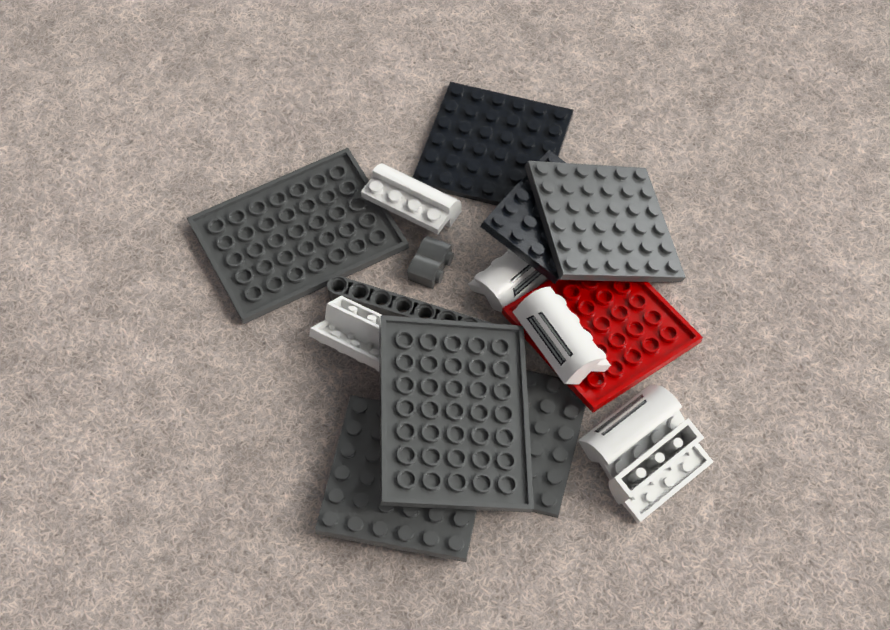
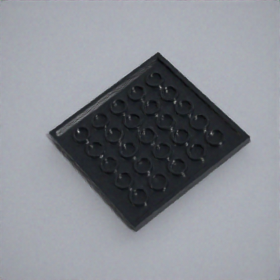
(486, 141)

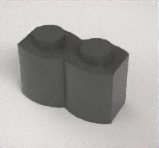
(430, 262)

